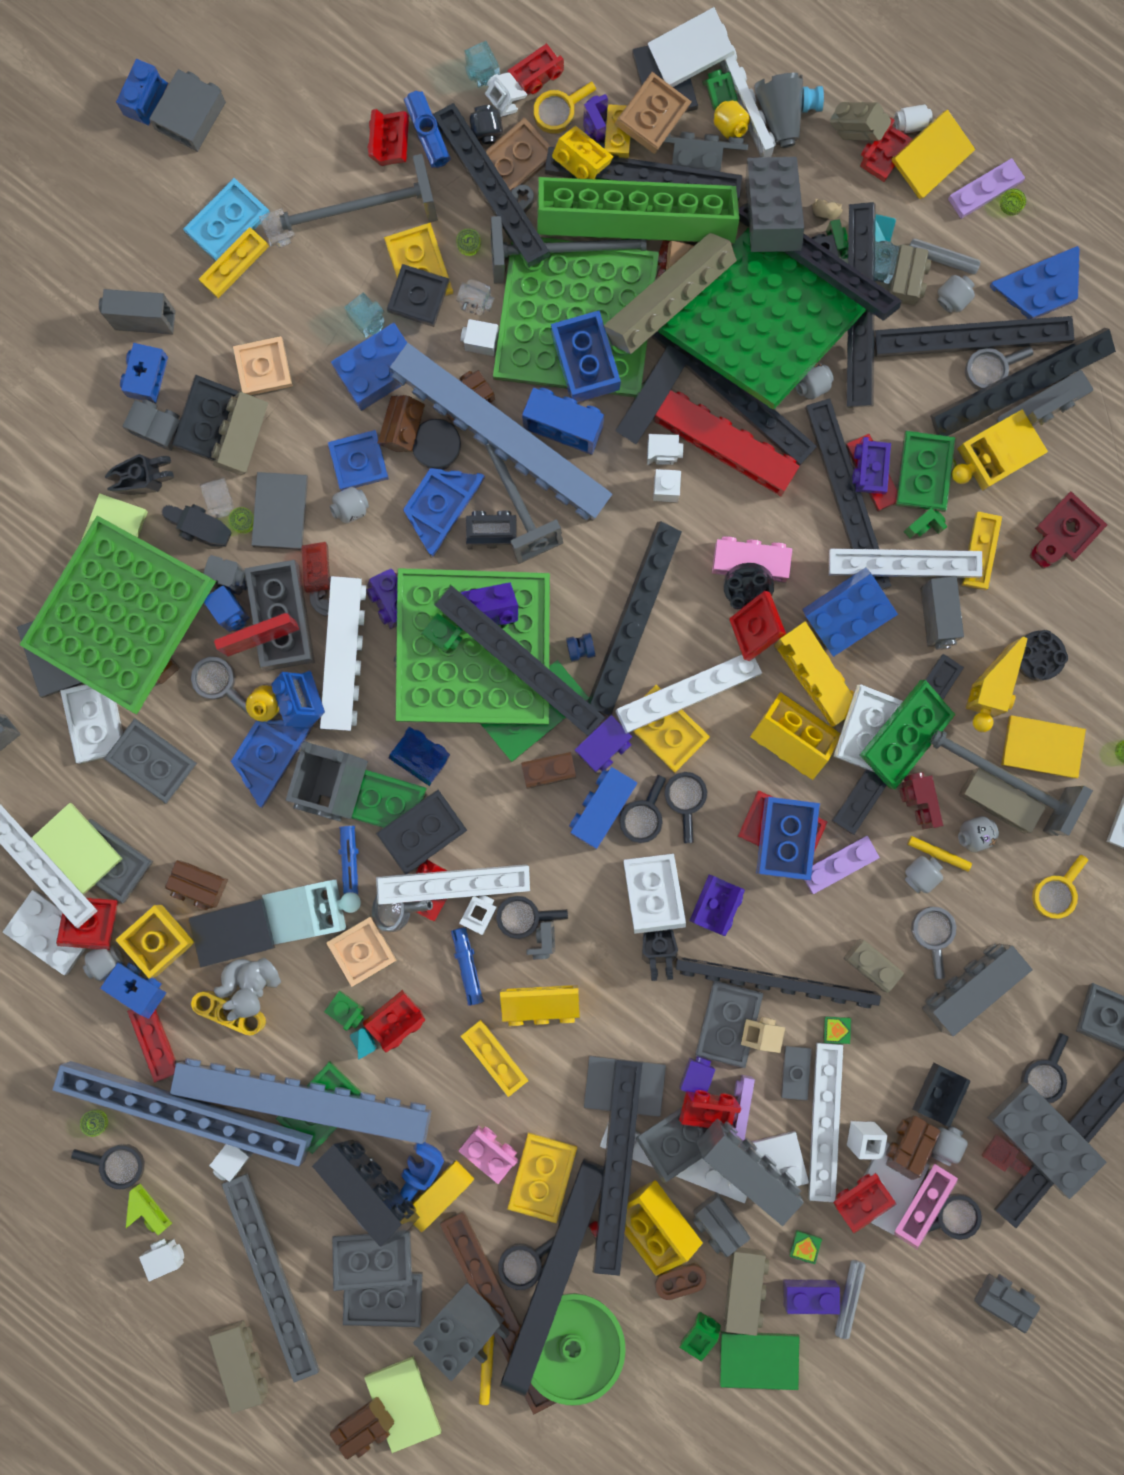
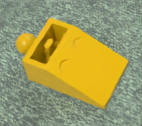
(1000, 451)
(994, 688)

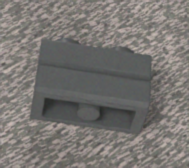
(226, 573)
(721, 1225)
(1007, 1303)

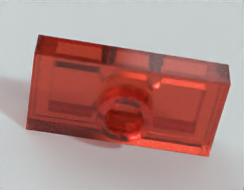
(316, 567)

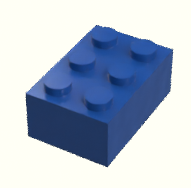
(585, 356)
(367, 366)
(563, 420)
(849, 611)
(602, 807)
(787, 838)

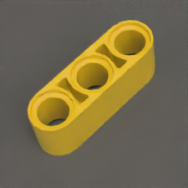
(216, 1014)
(441, 1194)

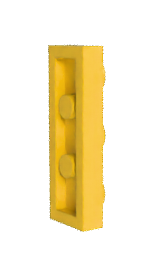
(233, 262)
(984, 539)
(494, 1058)

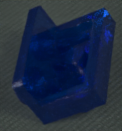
(419, 756)

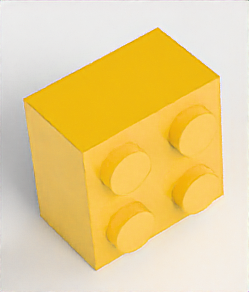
(155, 941)

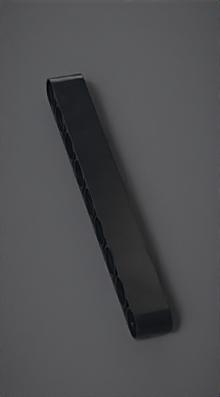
(553, 1278)

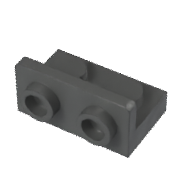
(546, 936)

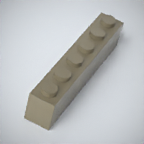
(670, 293)

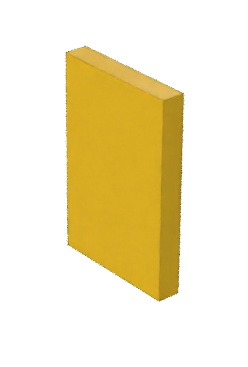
(933, 154)
(417, 249)
(672, 737)
(1043, 747)
(542, 1177)

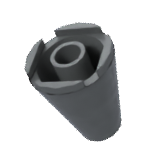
(782, 106)

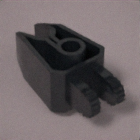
(139, 475)
(196, 524)
(659, 948)

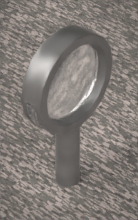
(990, 366)
(215, 680)
(395, 916)
(934, 930)

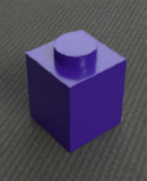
(697, 1075)

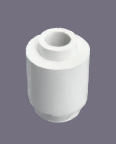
(913, 119)

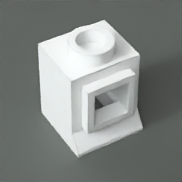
(503, 91)
(664, 449)
(473, 923)

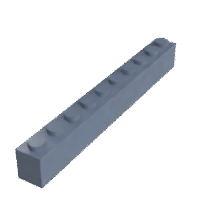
(500, 432)
(301, 1101)
(183, 1113)

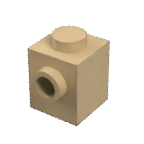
(763, 1035)

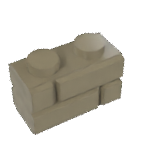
(860, 121)
(909, 273)
(873, 965)

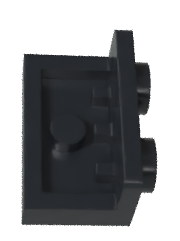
(941, 1094)

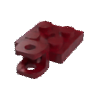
(1058, 540)

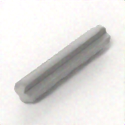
(948, 257)
(850, 1299)

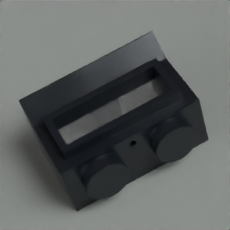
(490, 529)

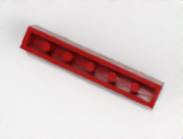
(726, 443)

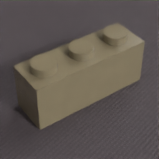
(239, 433)
(1002, 800)
(745, 1291)
(238, 1366)

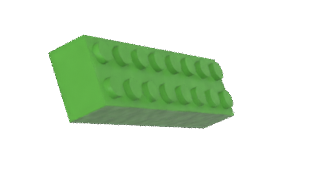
(636, 209)

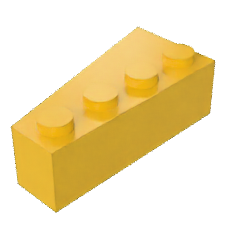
(816, 673)

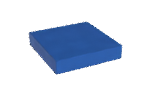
(358, 460)

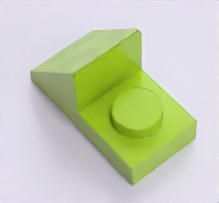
(142, 1204)

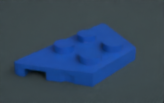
(1042, 285)
(439, 504)
(267, 755)

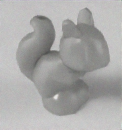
(251, 979)

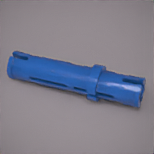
(348, 833)
(465, 959)

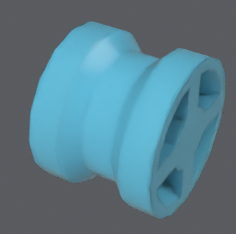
(812, 99)

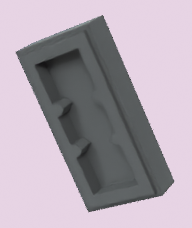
(796, 1072)

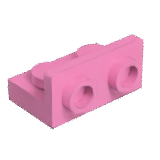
(489, 1154)

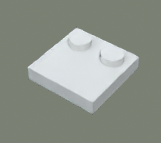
(786, 1153)

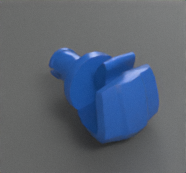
(422, 1174)

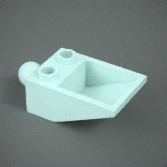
(305, 912)

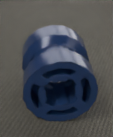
(580, 647)

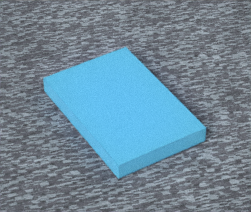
(225, 219)

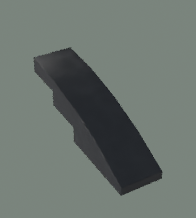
(652, 394)

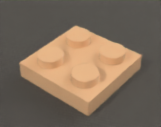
(262, 366)
(361, 951)

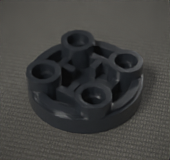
(436, 444)
(746, 582)
(1043, 656)

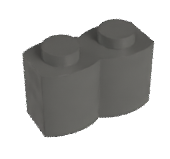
(152, 424)

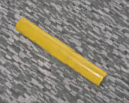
(939, 853)
(486, 1372)

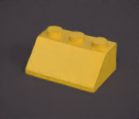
(796, 736)
(540, 1004)
(659, 1229)

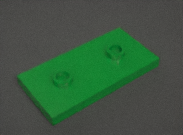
(907, 734)
(518, 738)

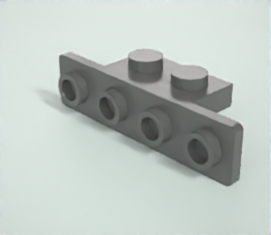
(702, 152)
(1056, 398)

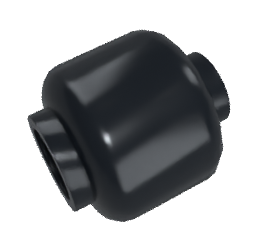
(486, 124)

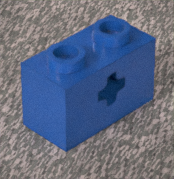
(149, 383)
(226, 609)
(120, 985)

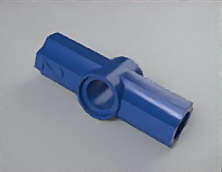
(421, 118)

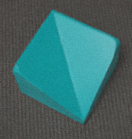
(884, 228)
(363, 1042)

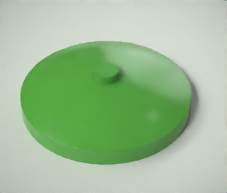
(580, 1353)

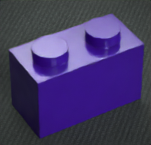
(604, 744)
(811, 1296)

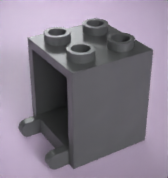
(328, 774)
(460, 1332)

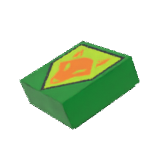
(837, 1030)
(805, 1247)

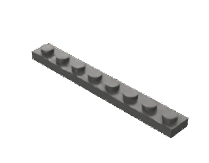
(270, 1278)

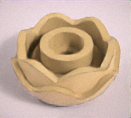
(827, 210)

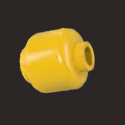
(731, 119)
(262, 704)

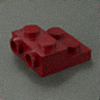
(921, 792)

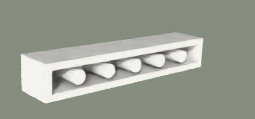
(341, 653)

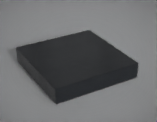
(418, 295)

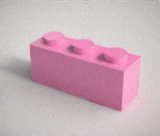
(731, 553)
(925, 1206)

